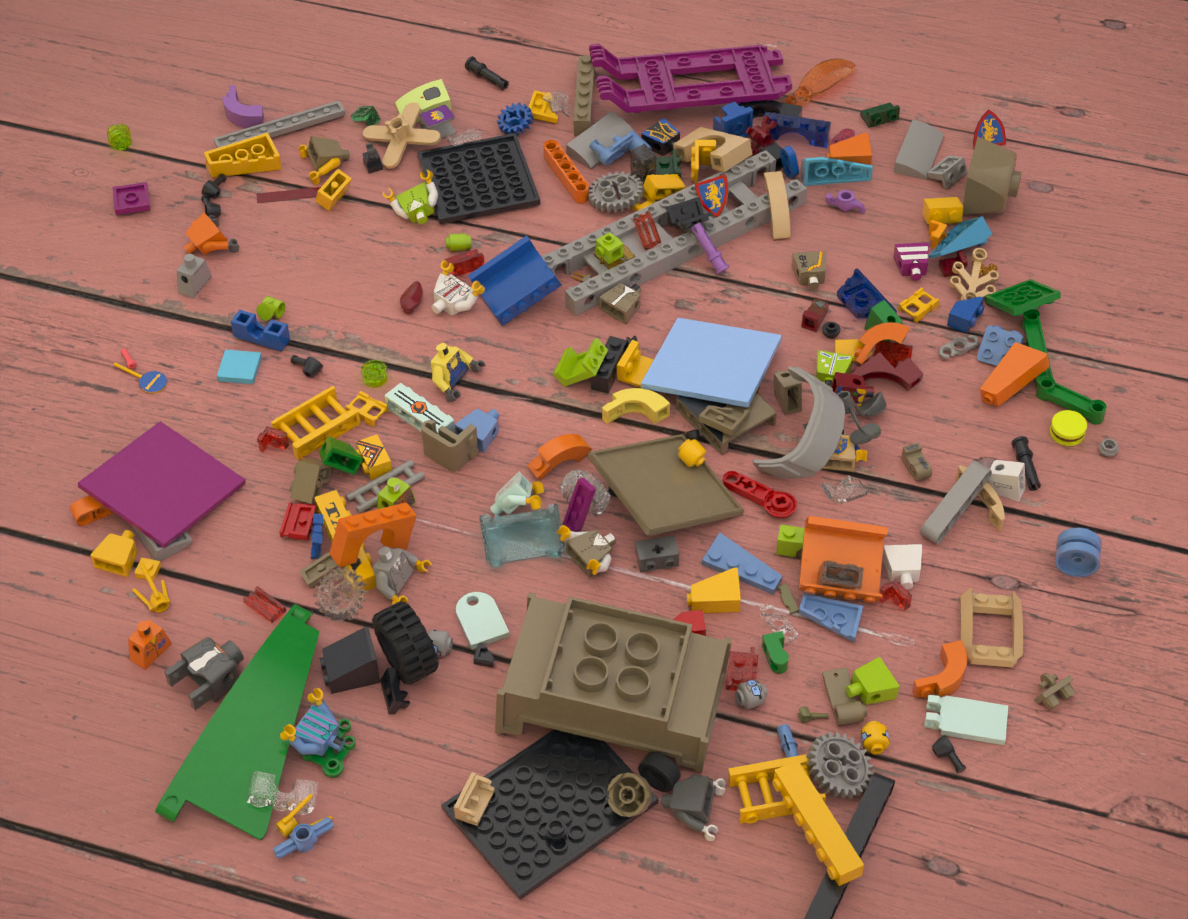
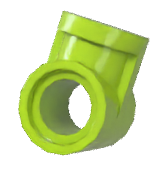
(271, 308)

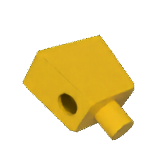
(116, 554)

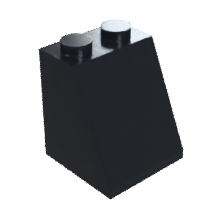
(350, 662)

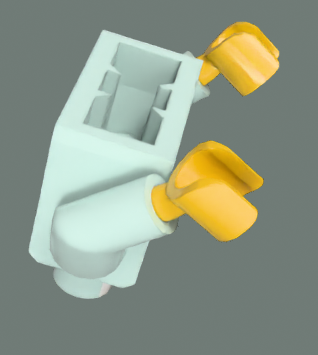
(517, 493)

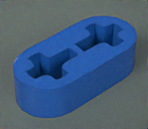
(789, 161)

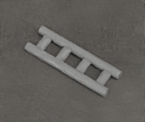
(373, 485)

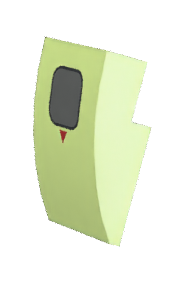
(427, 96)

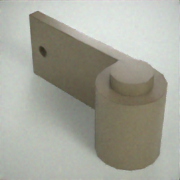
(845, 709)

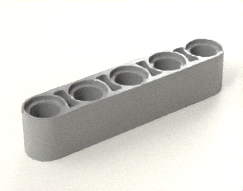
(956, 502)

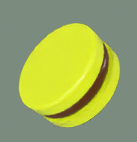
(1068, 428)

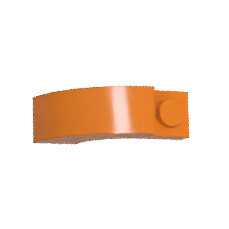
(877, 333)
(559, 450)

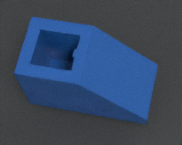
(965, 314)

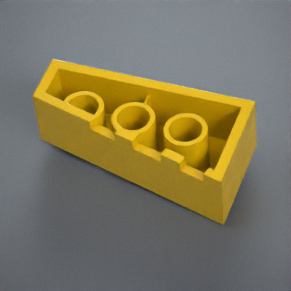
(243, 157)

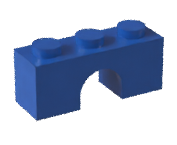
(247, 327)

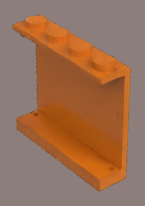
(845, 544)

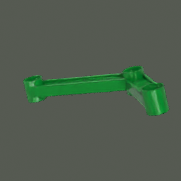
(1046, 386)

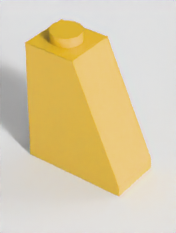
(716, 593)

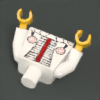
(453, 294)

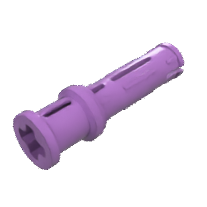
(713, 255)

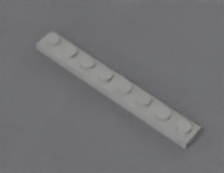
(285, 124)

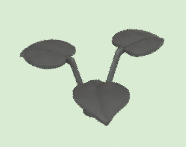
(869, 408)

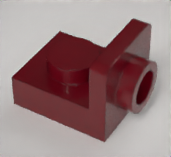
(947, 264)

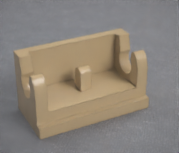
(474, 799)

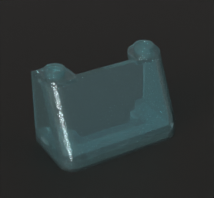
(521, 536)

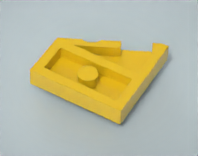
(541, 109)

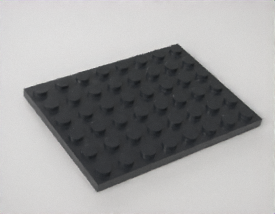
(549, 780)

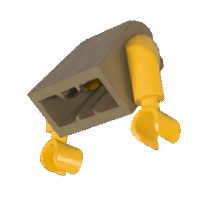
(325, 156)

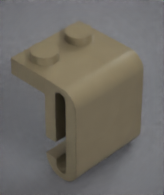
(448, 448)

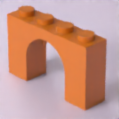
(351, 531)

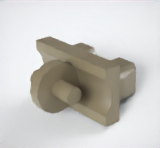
(1062, 687)

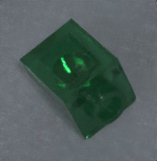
(366, 114)

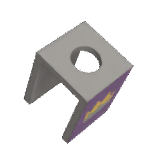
(438, 120)

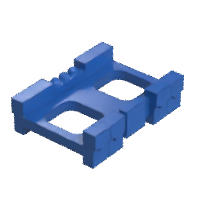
(317, 536)

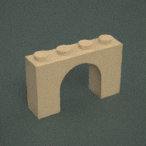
(729, 148)

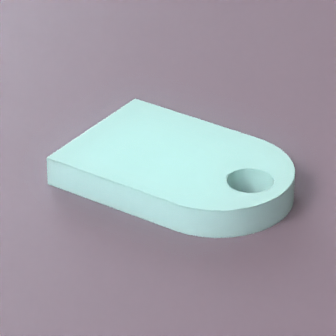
(482, 621)

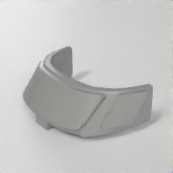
(819, 438)

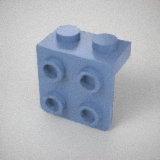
(996, 344)

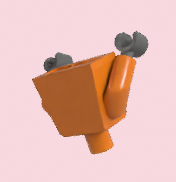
(207, 236)

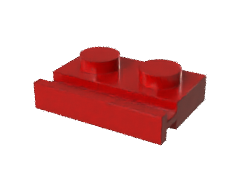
(298, 521)

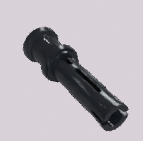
(481, 70)
(1025, 455)

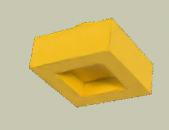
(152, 566)

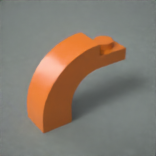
(949, 680)

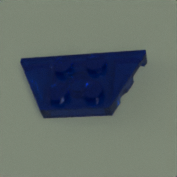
(860, 295)

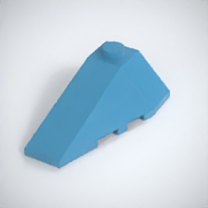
(963, 236)

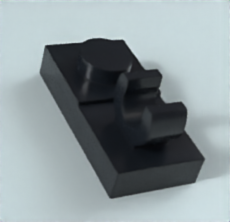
(392, 694)

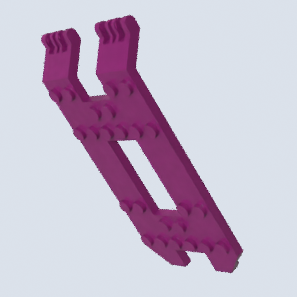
(658, 88)

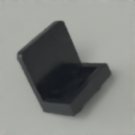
(687, 213)

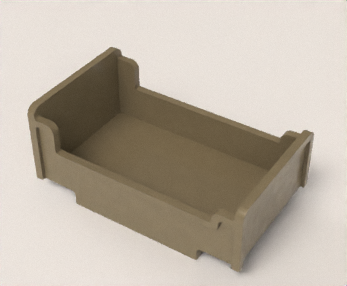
(614, 678)

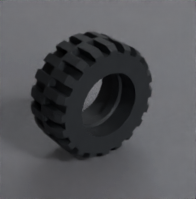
(405, 642)

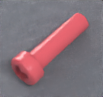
(131, 364)

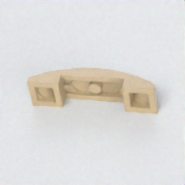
(778, 205)
(991, 500)

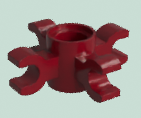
(761, 135)

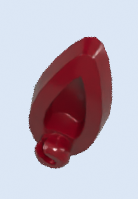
(411, 297)

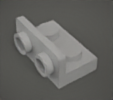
(948, 170)

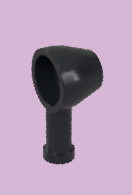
(211, 187)
(211, 208)
(311, 365)
(944, 748)

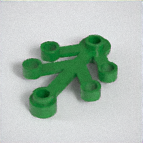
(331, 759)

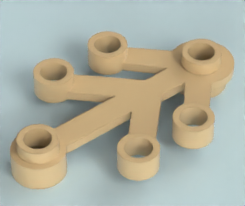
(973, 281)

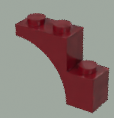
(877, 366)

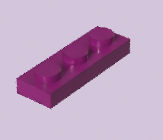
(579, 505)

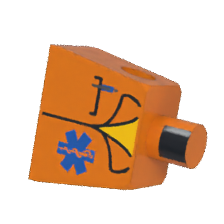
(147, 643)

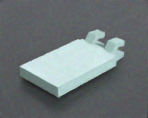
(967, 718)

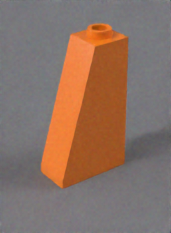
(1013, 373)

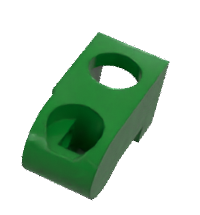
(773, 649)

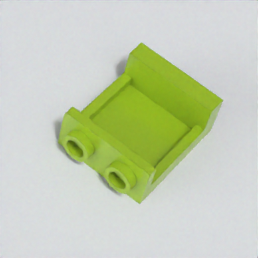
(581, 366)

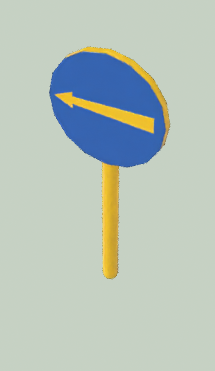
(150, 382)

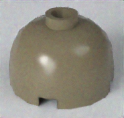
(629, 794)

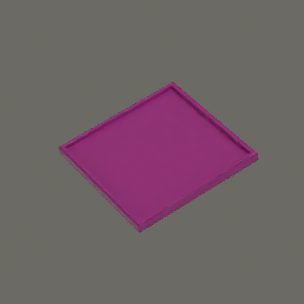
(161, 484)

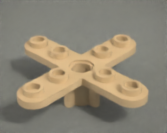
(401, 132)

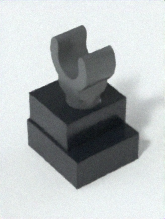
(372, 159)

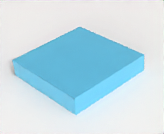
(239, 366)

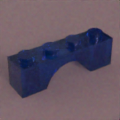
(814, 130)

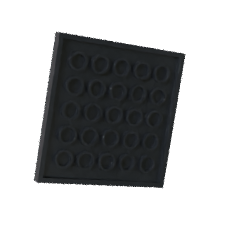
(479, 178)

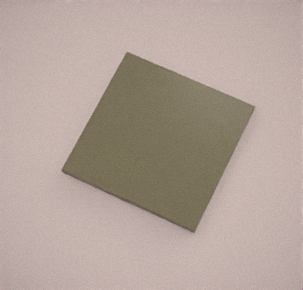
(661, 488)

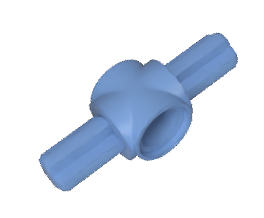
(300, 831)

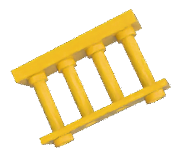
(316, 437)
(760, 773)

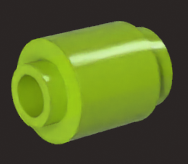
(458, 242)

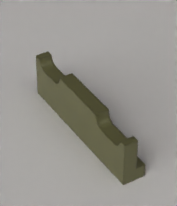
(788, 599)

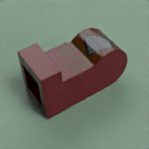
(816, 313)

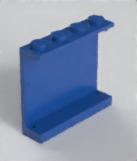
(515, 280)

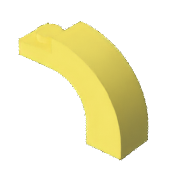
(636, 401)

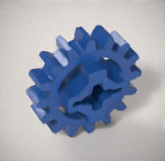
(515, 119)

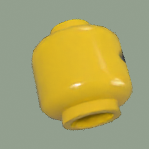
(692, 453)

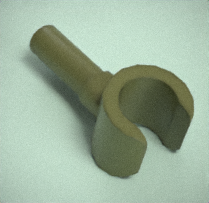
(805, 715)

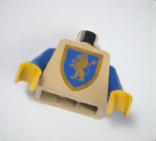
(845, 455)

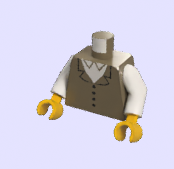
(588, 549)

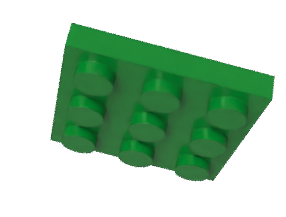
(1022, 297)

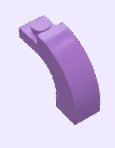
(240, 114)

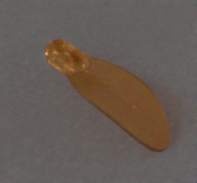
(820, 79)

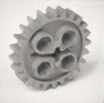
(628, 189)
(839, 765)

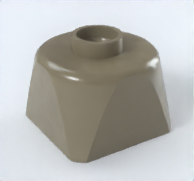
(990, 179)

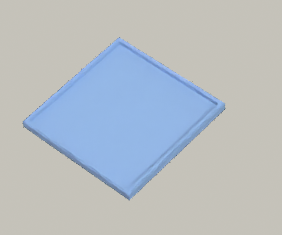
(712, 362)

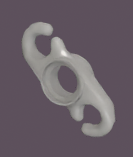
(949, 347)

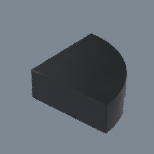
(483, 656)

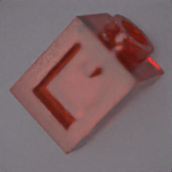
(272, 437)
(897, 593)

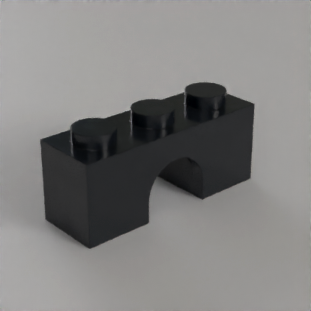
(605, 375)

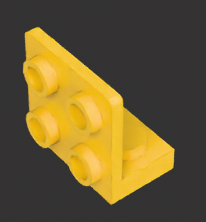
(701, 155)
(633, 366)

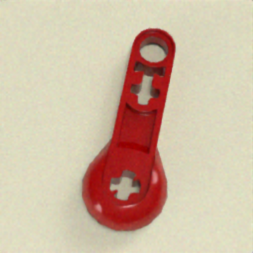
(762, 495)

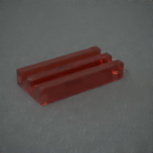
(641, 218)
(254, 596)

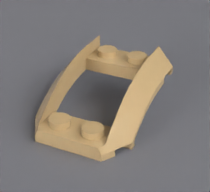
(991, 604)

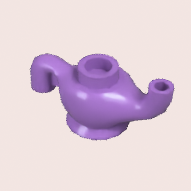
(845, 201)

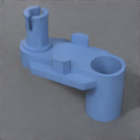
(618, 149)

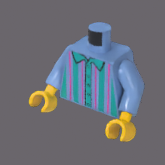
(316, 729)

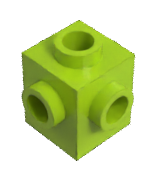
(609, 248)

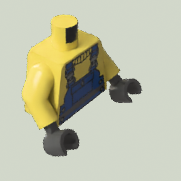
(449, 367)

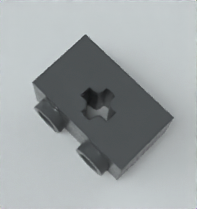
(657, 553)

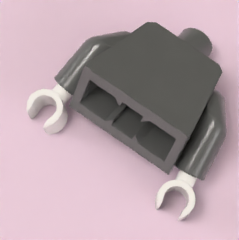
(693, 802)

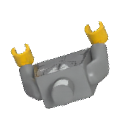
(393, 571)

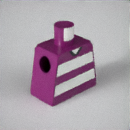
(912, 259)

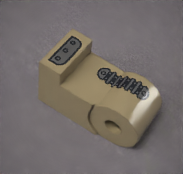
(916, 462)

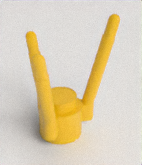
(158, 601)
(288, 823)

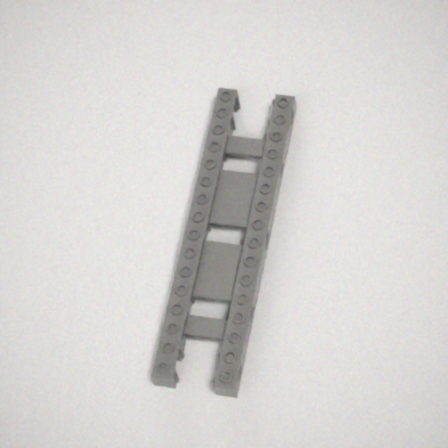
(671, 251)

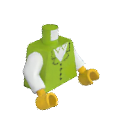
(416, 202)

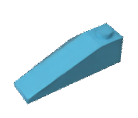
(832, 171)

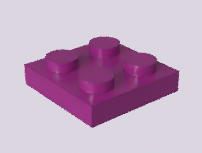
(131, 198)

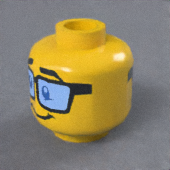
(874, 737)

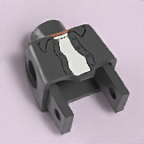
(209, 667)

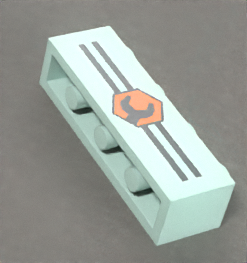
(416, 409)

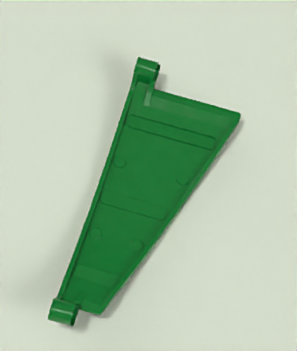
(247, 731)

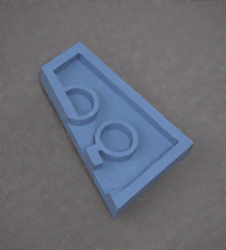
(832, 614)

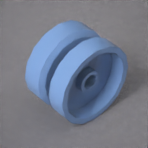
(1078, 552)

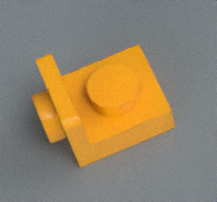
(937, 231)

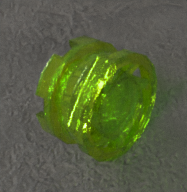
(119, 136)
(374, 373)

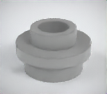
(1108, 447)

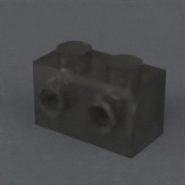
(643, 162)
(840, 575)

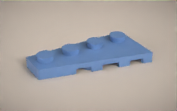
(726, 554)

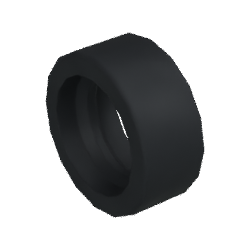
(659, 771)

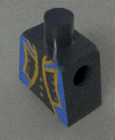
(661, 137)

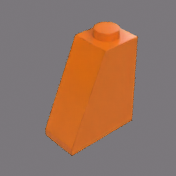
(854, 149)

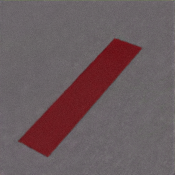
(287, 195)

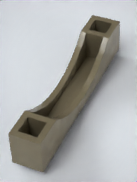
(584, 95)

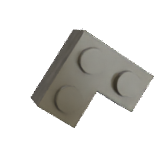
(308, 479)

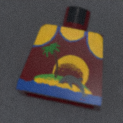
(854, 384)

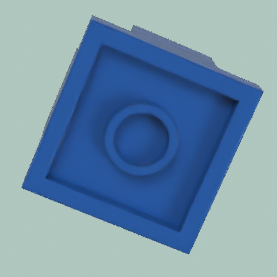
(736, 120)

